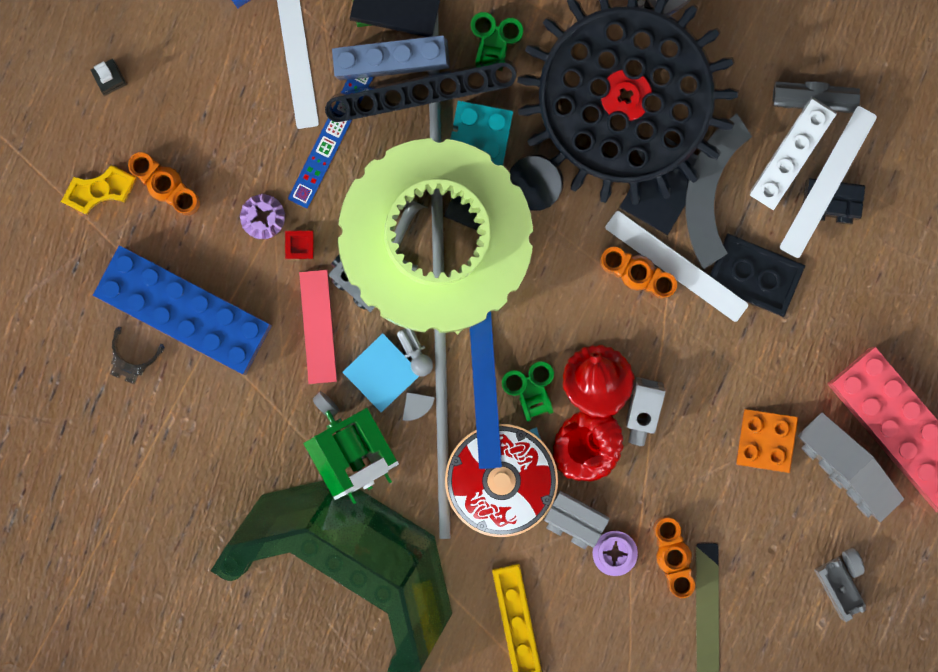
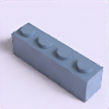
(391, 58)

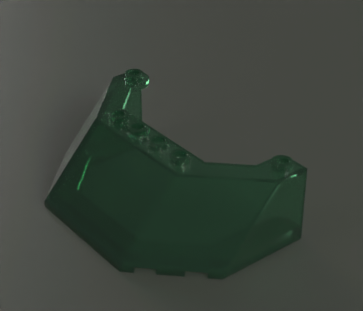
(359, 547)

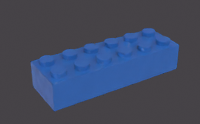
(182, 310)

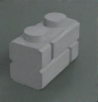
(575, 519)

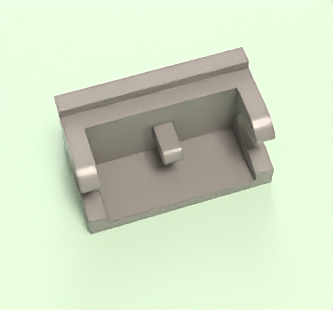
(840, 589)

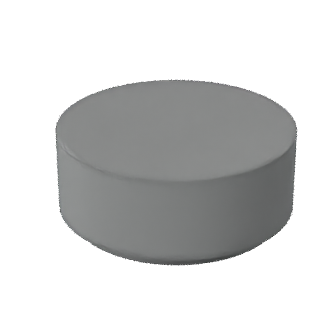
(324, 403)
(853, 562)

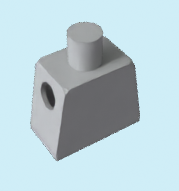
(645, 398)

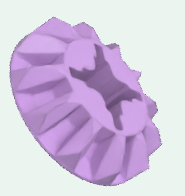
(275, 219)
(624, 563)

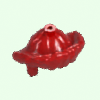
(598, 380)
(588, 447)

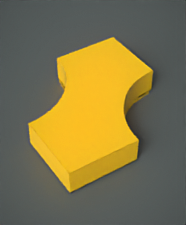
(111, 185)

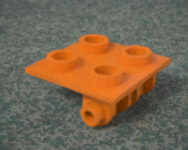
(767, 441)

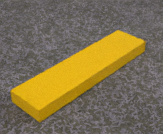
(516, 619)

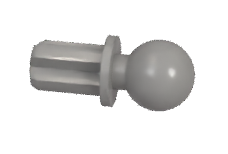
(421, 363)

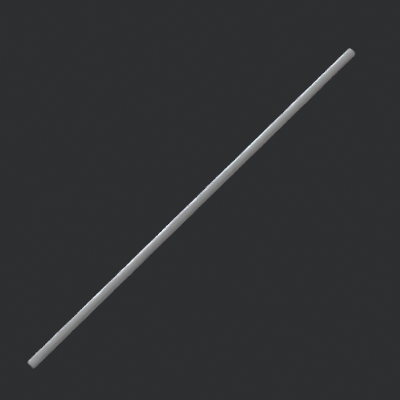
(440, 338)

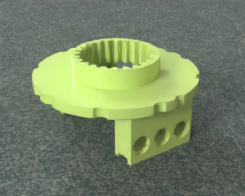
(407, 295)

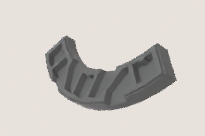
(701, 194)

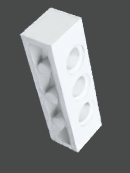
(792, 153)

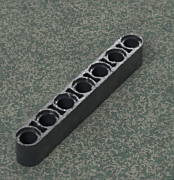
(408, 97)

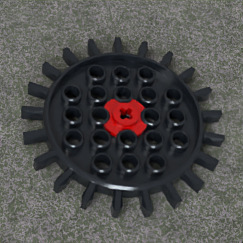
(659, 155)

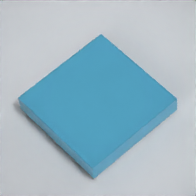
(381, 373)

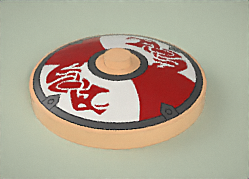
(503, 498)

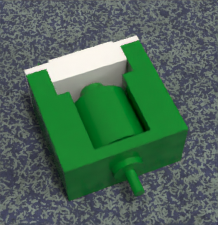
(348, 449)

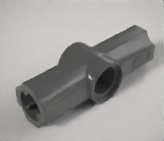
(797, 96)

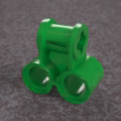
(494, 41)
(532, 391)

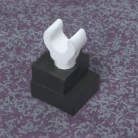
(108, 76)

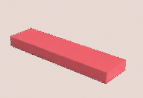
(318, 327)

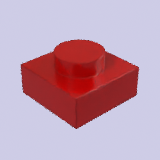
(299, 245)

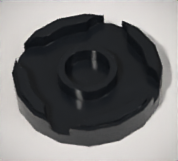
(539, 181)

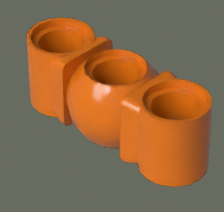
(154, 174)
(648, 284)
(681, 569)

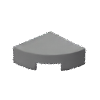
(416, 406)

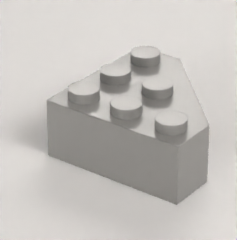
(850, 467)

